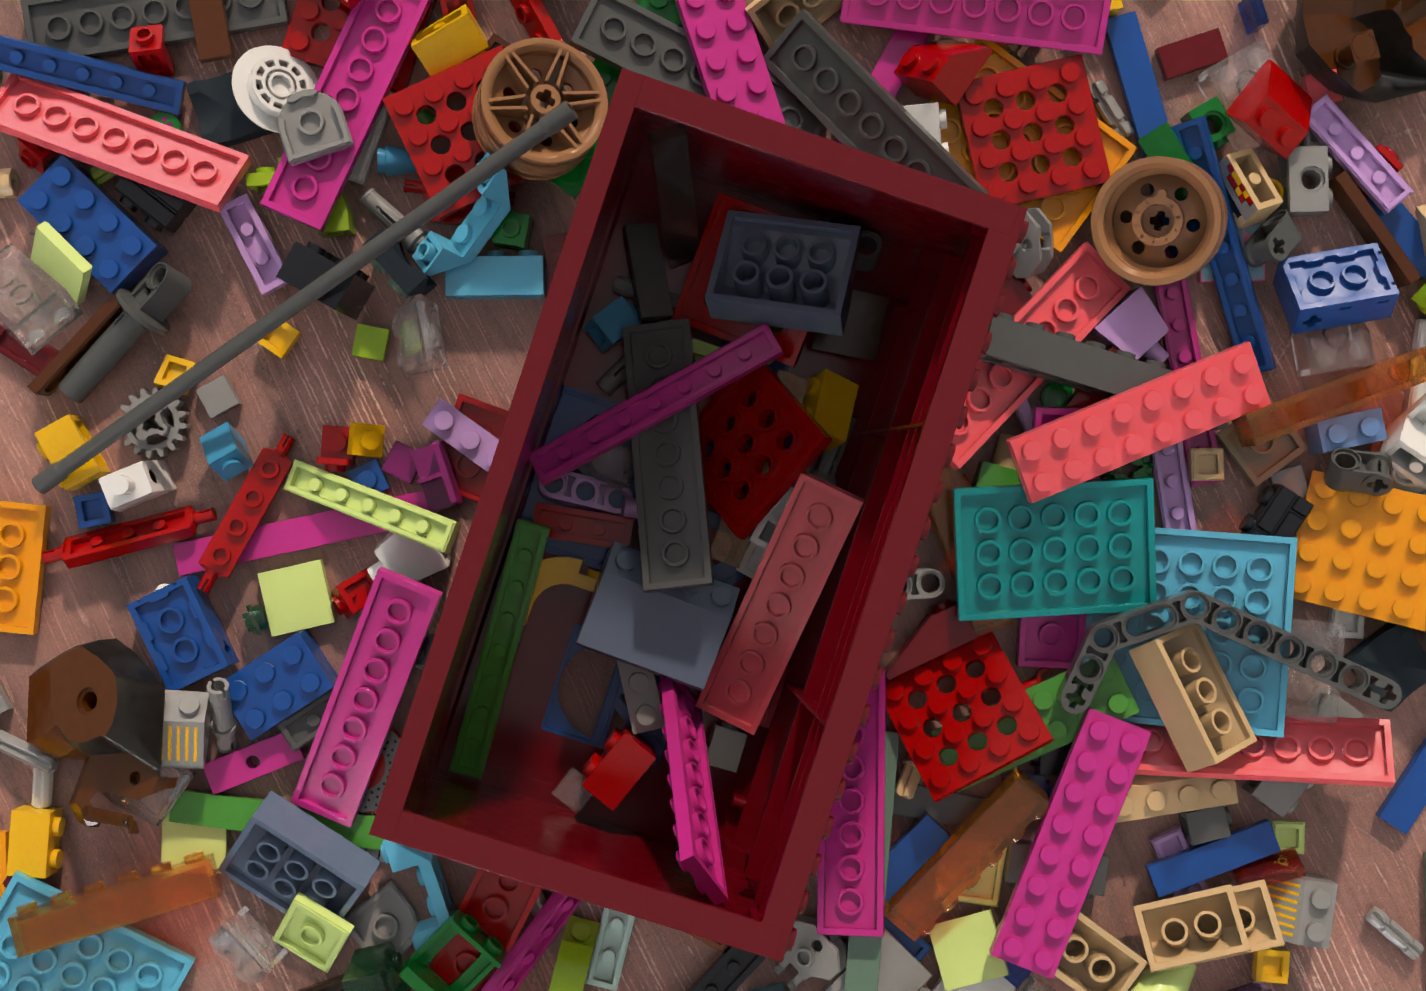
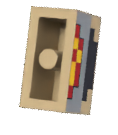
(1248, 188)

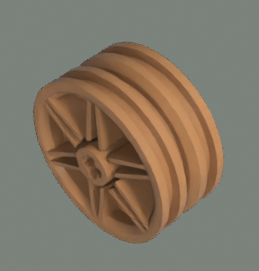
(557, 66)
(1124, 192)

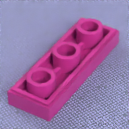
(238, 766)

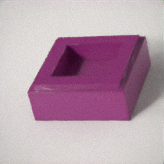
(400, 462)

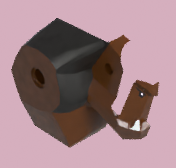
(1370, 44)
(105, 710)

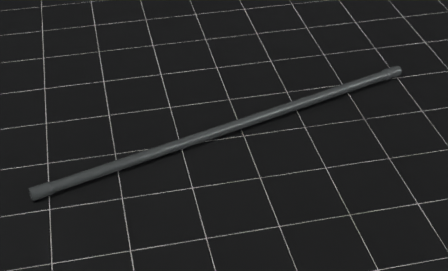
(547, 126)

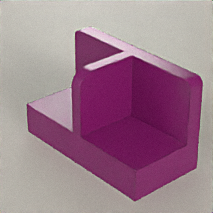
(436, 476)

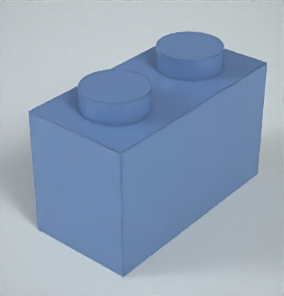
(1346, 431)

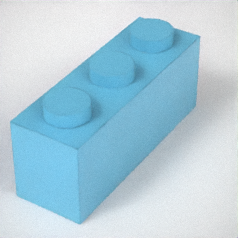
(499, 277)

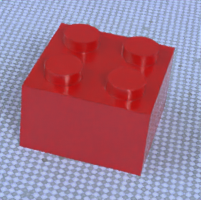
(618, 766)

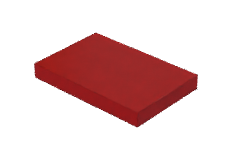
(468, 474)

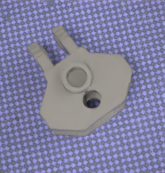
(1029, 254)
(813, 953)

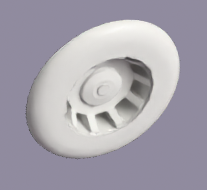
(279, 80)

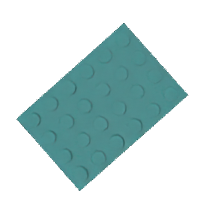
(1054, 556)

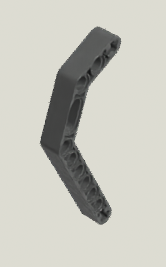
(1237, 631)

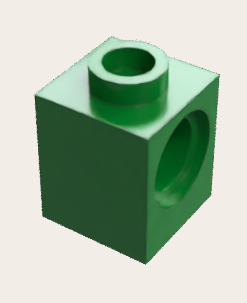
(1216, 114)
(514, 232)

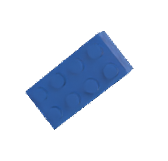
(93, 224)

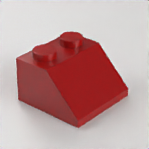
(941, 69)
(1273, 110)

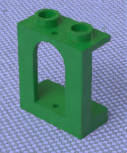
(423, 978)

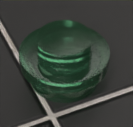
(255, 619)

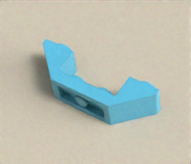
(440, 254)
(428, 874)

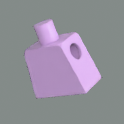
(1134, 327)

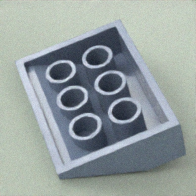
(784, 272)
(660, 631)
(294, 853)

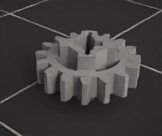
(148, 434)

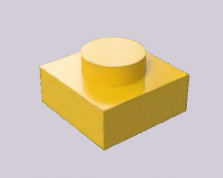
(281, 340)
(171, 369)
(366, 439)
(1271, 965)

